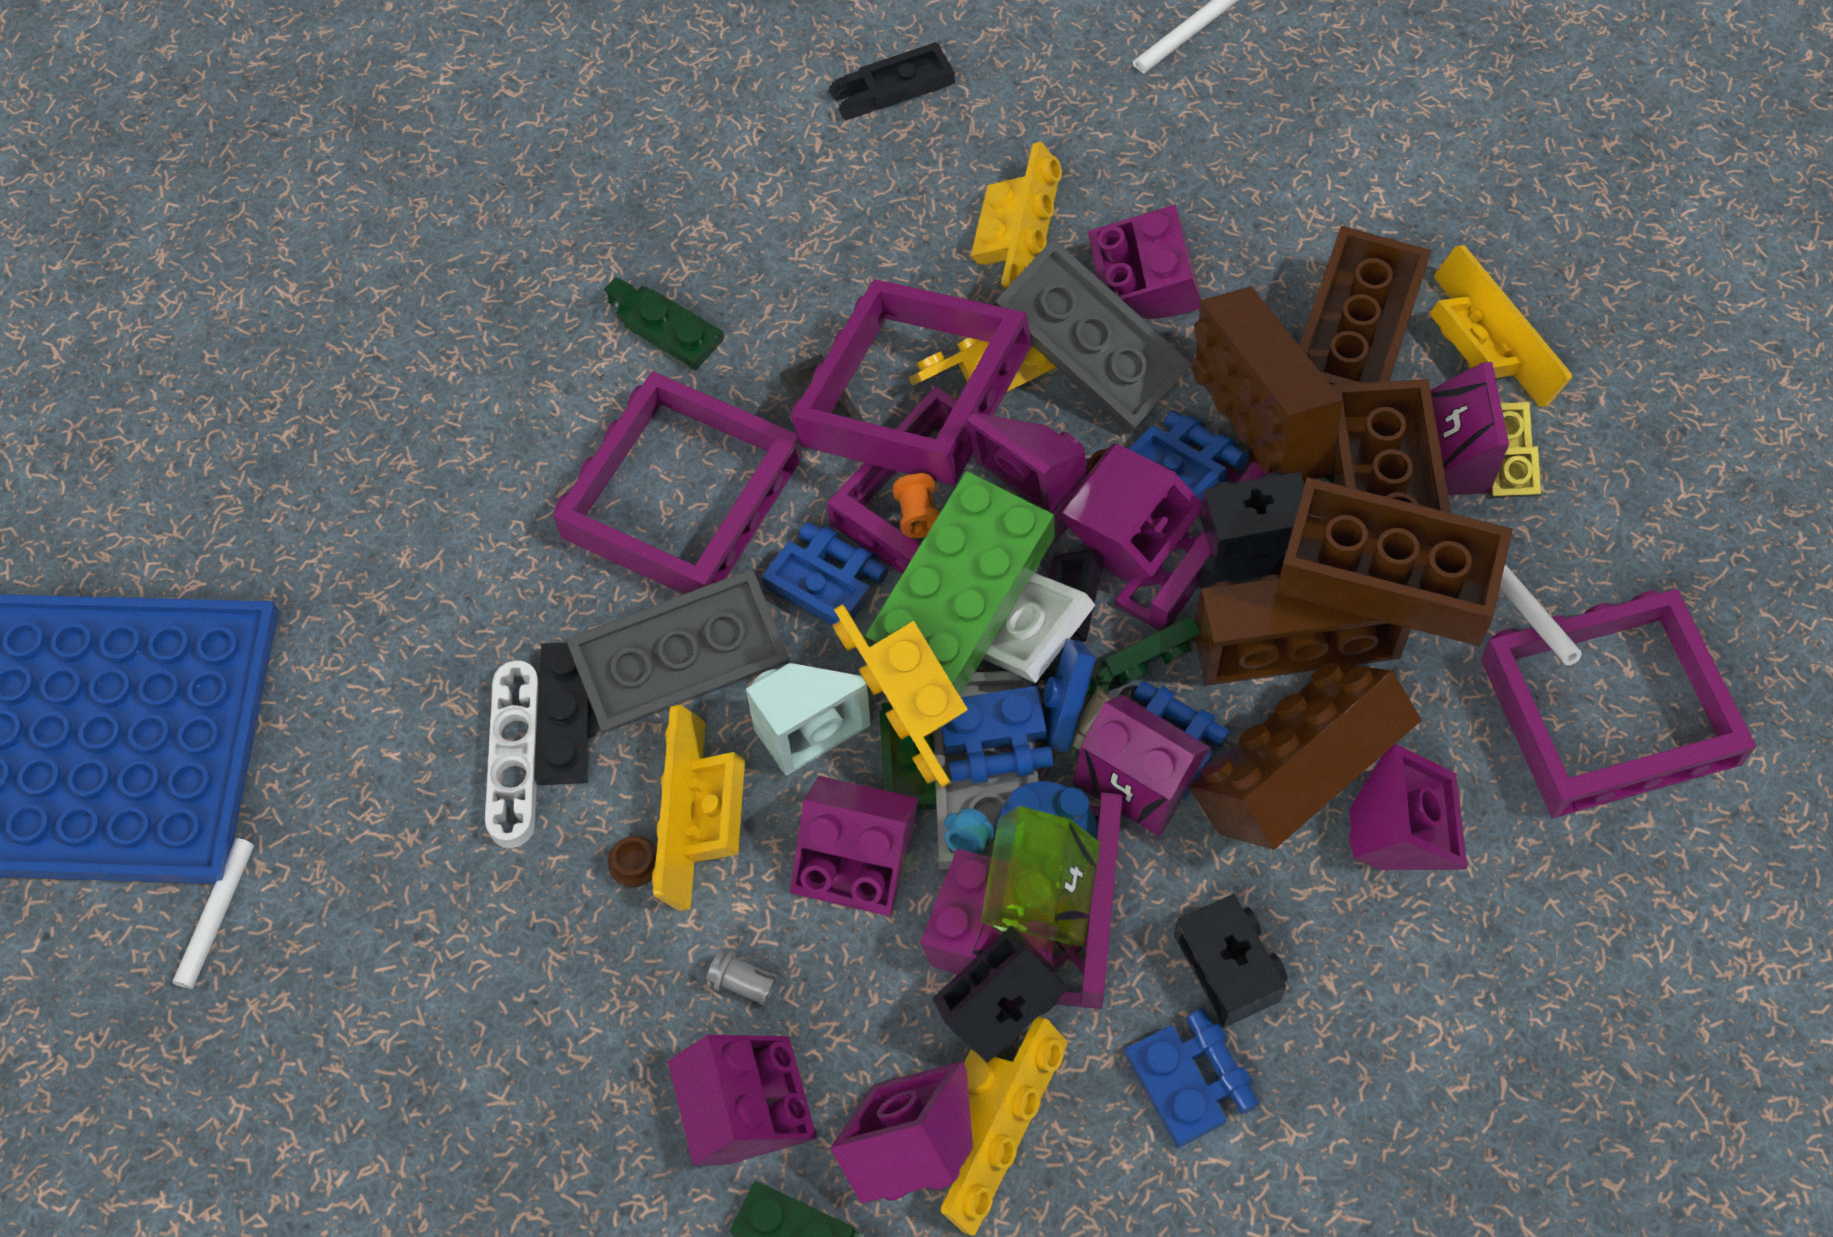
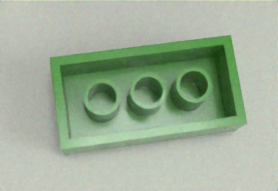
(968, 575)

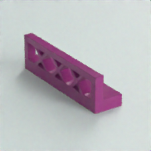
(1184, 581)
(1100, 912)

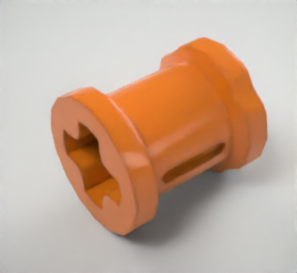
(916, 503)

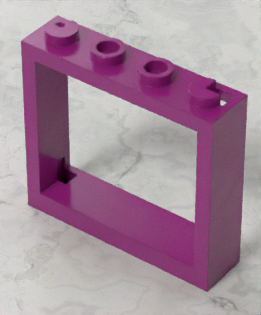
(895, 449)
(738, 526)
(866, 528)
(1637, 776)

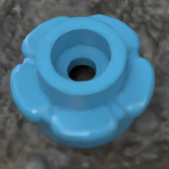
(968, 831)

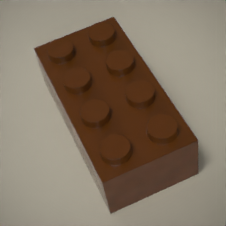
(1363, 307)
(1266, 385)
(1390, 442)
(1395, 562)
(1263, 634)
(1304, 753)

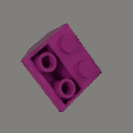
(1148, 263)
(1130, 512)
(853, 845)
(740, 1098)

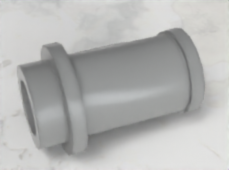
(741, 977)

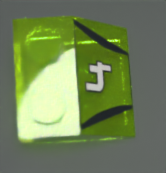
(1041, 876)

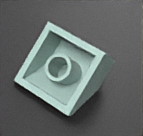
(806, 712)

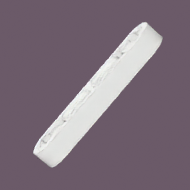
(512, 753)

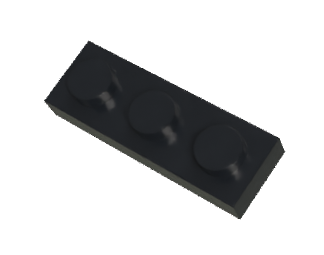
(562, 720)

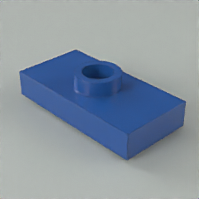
(1066, 694)

